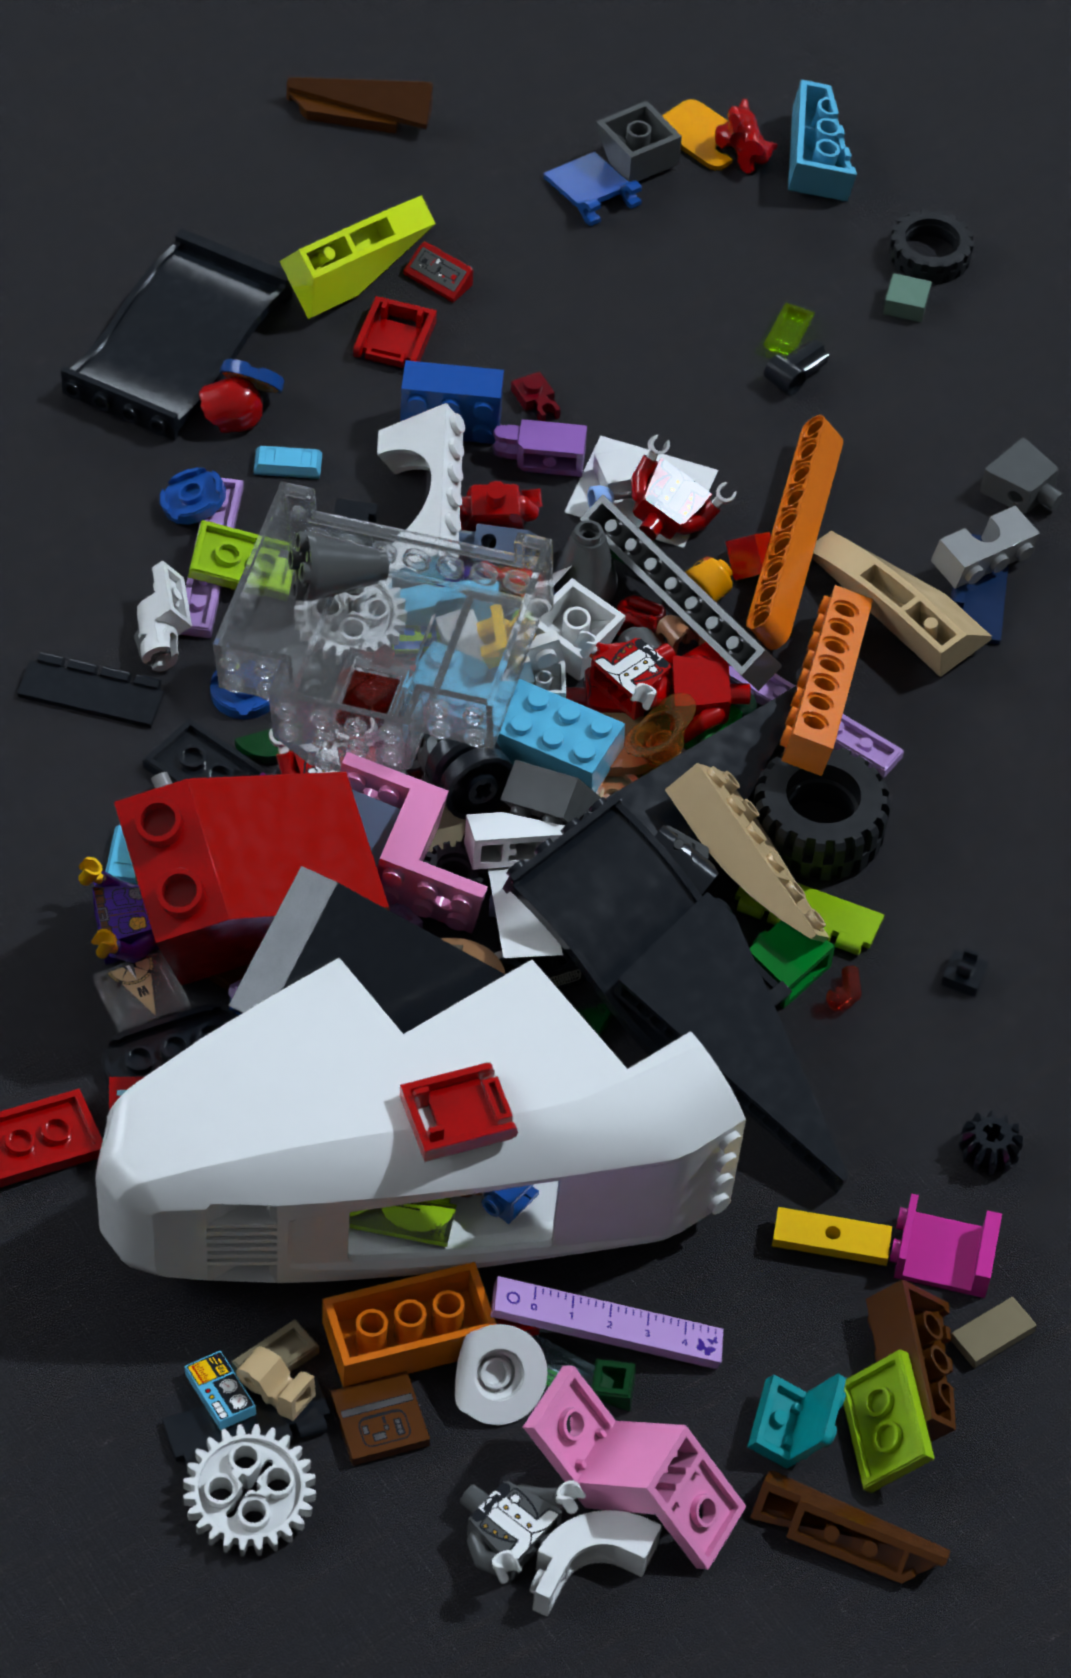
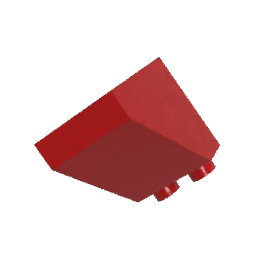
(225, 853)

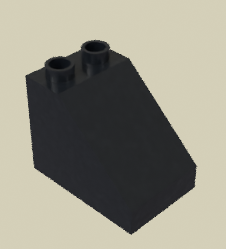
(394, 960)

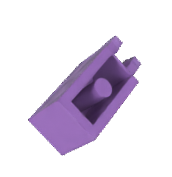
(543, 446)

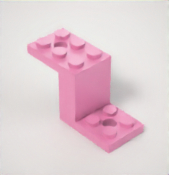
(401, 867)
(635, 1466)

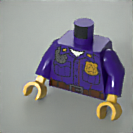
(119, 914)

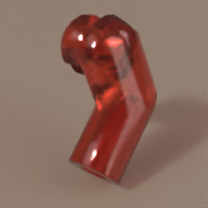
(848, 994)

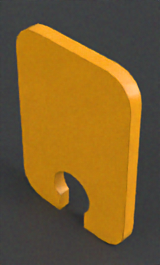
(697, 127)

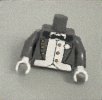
(514, 1523)

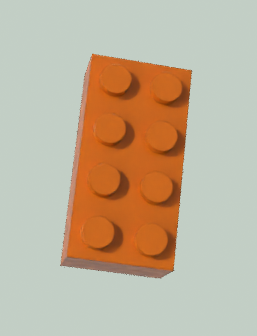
(405, 1323)

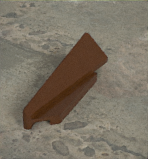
(363, 102)
(845, 1530)

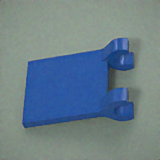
(592, 181)

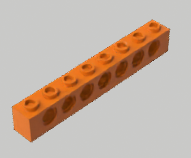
(825, 680)

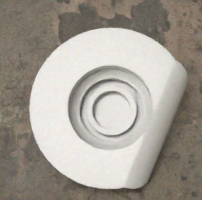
(499, 1374)

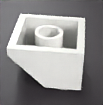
(575, 611)

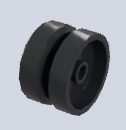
(470, 775)

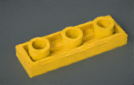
(849, 1240)

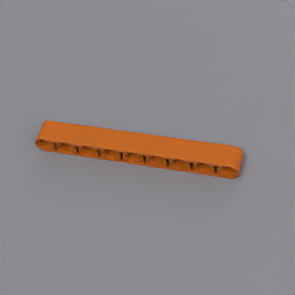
(795, 533)

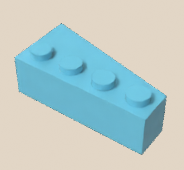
(817, 146)

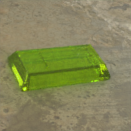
(788, 329)

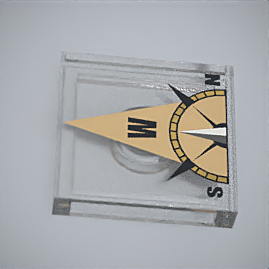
(141, 991)

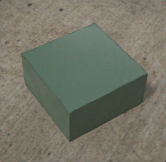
(907, 297)

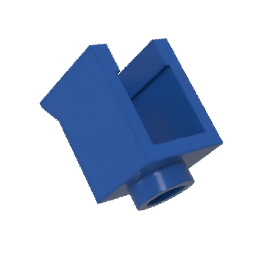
(509, 1202)

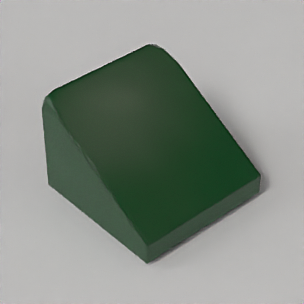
(614, 1383)

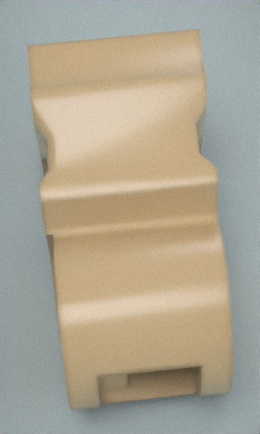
(269, 1376)

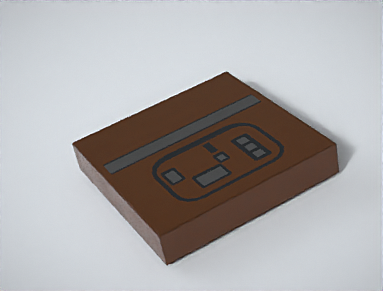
(379, 1418)

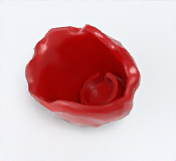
(232, 404)

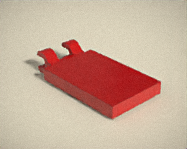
(46, 1137)

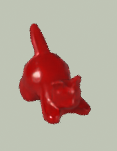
(744, 135)

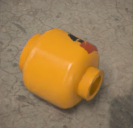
(712, 577)

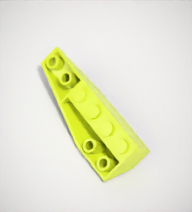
(354, 257)

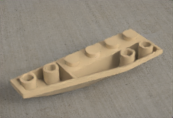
(907, 606)
(741, 846)

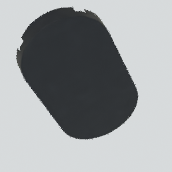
(151, 1045)

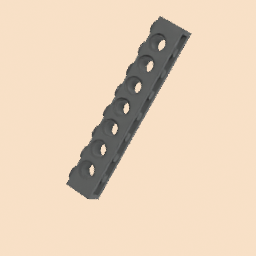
(683, 595)

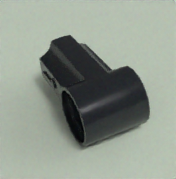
(791, 371)

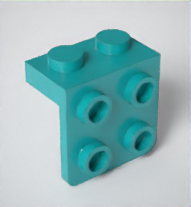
(796, 1422)

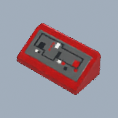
(439, 272)

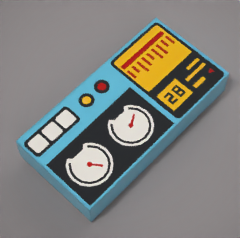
(220, 1390)

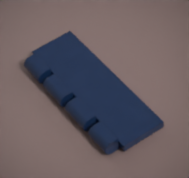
(984, 601)

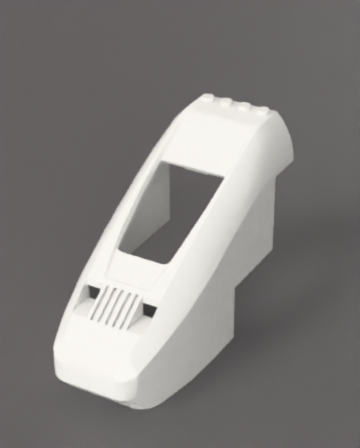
(294, 1117)

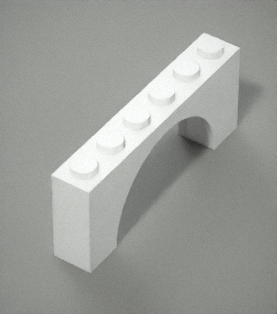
(432, 444)

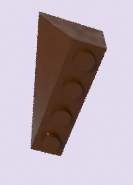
(914, 1322)

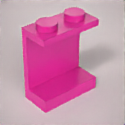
(945, 1250)

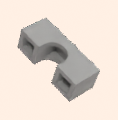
(1006, 539)

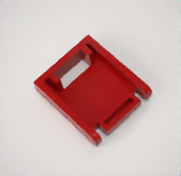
(393, 341)
(463, 1109)

